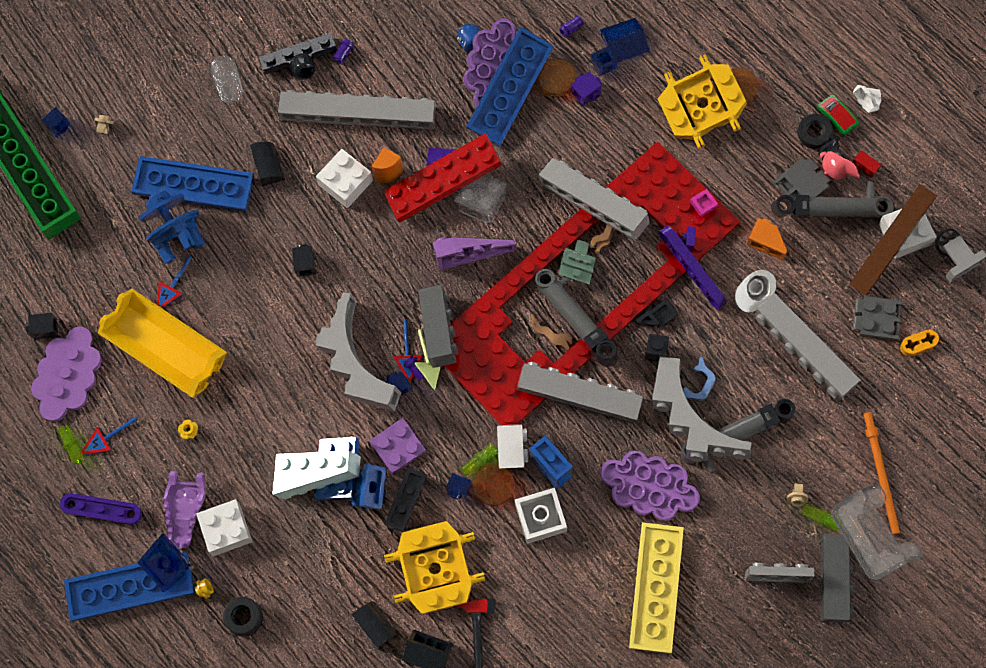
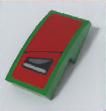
(839, 115)

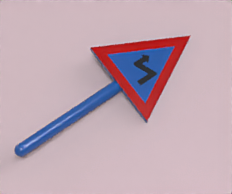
(166, 293)
(401, 359)
(97, 442)

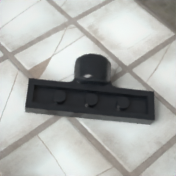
(299, 57)

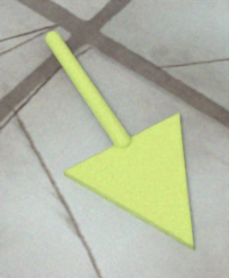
(430, 373)

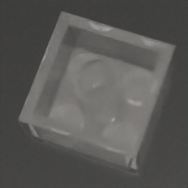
(481, 198)

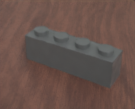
(437, 326)
(835, 579)

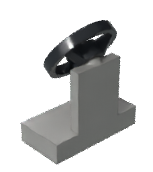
(959, 253)

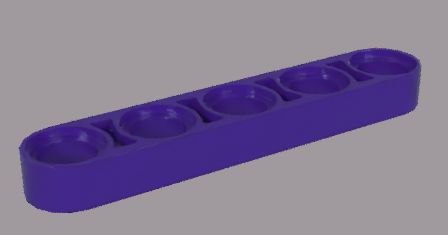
(692, 267)

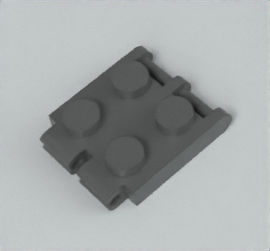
(803, 179)
(877, 318)

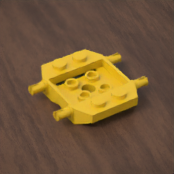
(699, 87)
(417, 568)

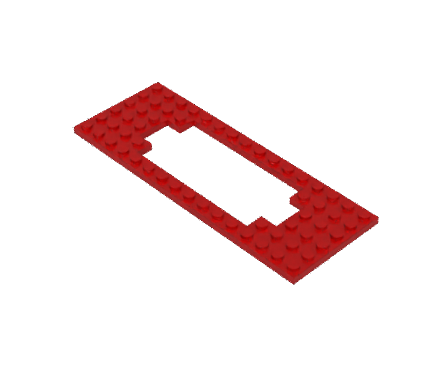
(493, 369)

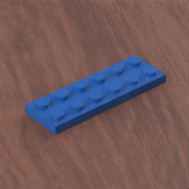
(509, 86)
(196, 182)
(119, 590)

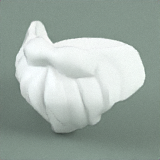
(868, 98)

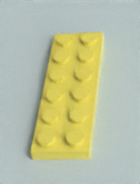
(656, 588)

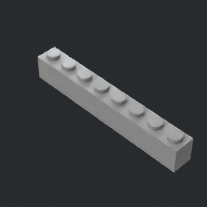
(357, 110)

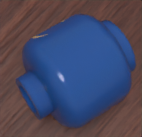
(466, 35)

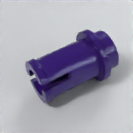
(571, 26)
(343, 51)
(413, 368)

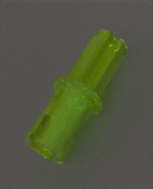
(70, 444)
(479, 459)
(819, 516)

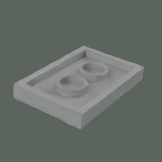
(779, 573)

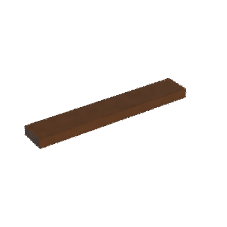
(893, 239)

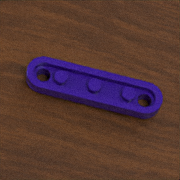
(100, 508)

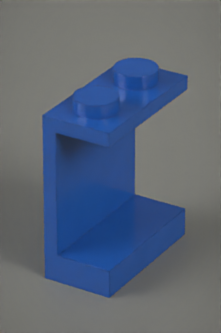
(550, 462)

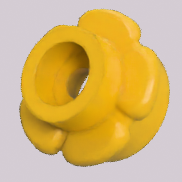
(188, 434)
(204, 588)

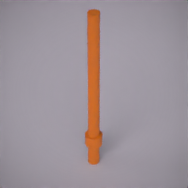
(872, 434)

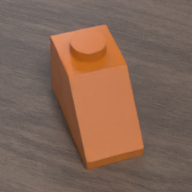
(767, 239)

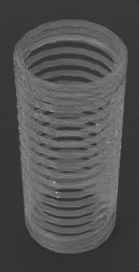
(227, 79)

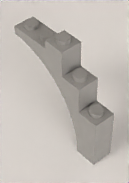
(346, 364)
(684, 421)

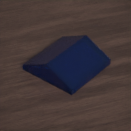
(625, 39)
(164, 563)

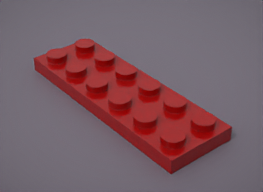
(442, 178)

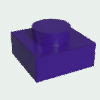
(689, 238)

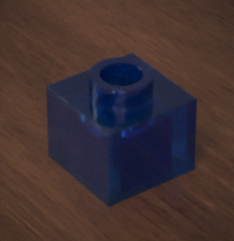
(603, 56)
(56, 122)
(400, 381)
(458, 486)

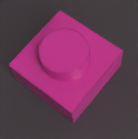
(703, 202)

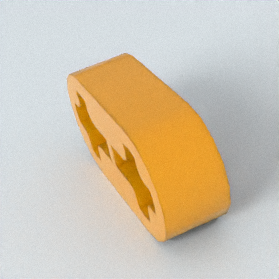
(920, 347)

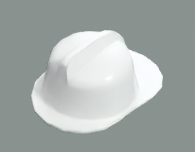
(755, 290)

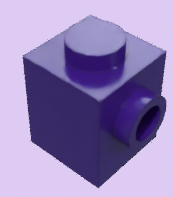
(586, 88)

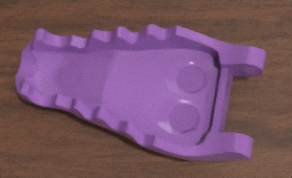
(181, 504)

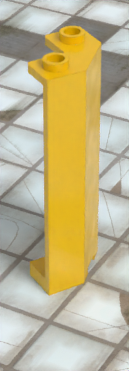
(162, 342)

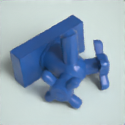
(370, 487)

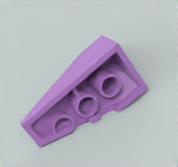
(460, 251)

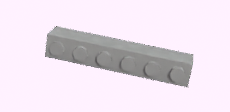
(594, 198)
(807, 347)
(579, 392)

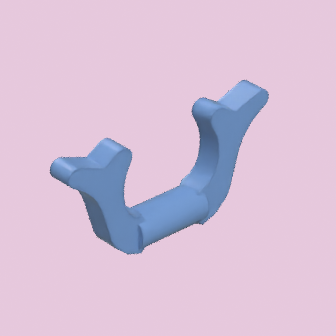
(703, 394)

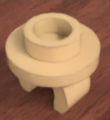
(103, 125)
(797, 497)

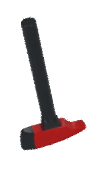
(476, 609)

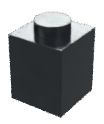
(304, 260)
(42, 326)
(656, 347)

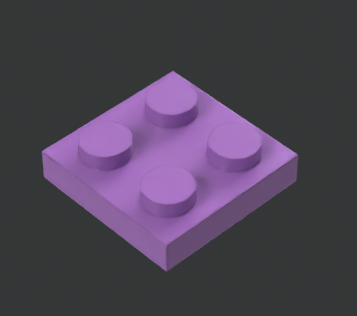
(397, 446)

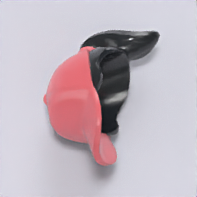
(834, 162)

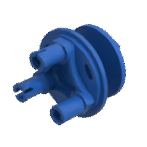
(181, 226)

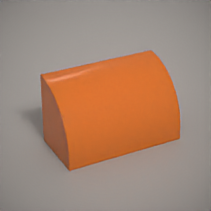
(387, 166)

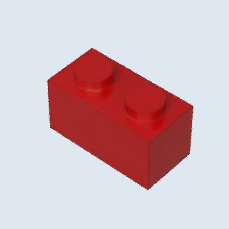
(866, 164)

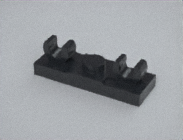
(405, 500)

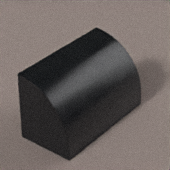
(267, 162)
(375, 624)
(426, 651)

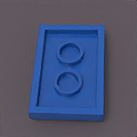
(346, 489)

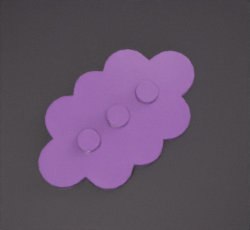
(487, 55)
(66, 374)
(649, 486)

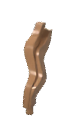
(603, 240)
(556, 339)

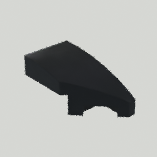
(659, 315)

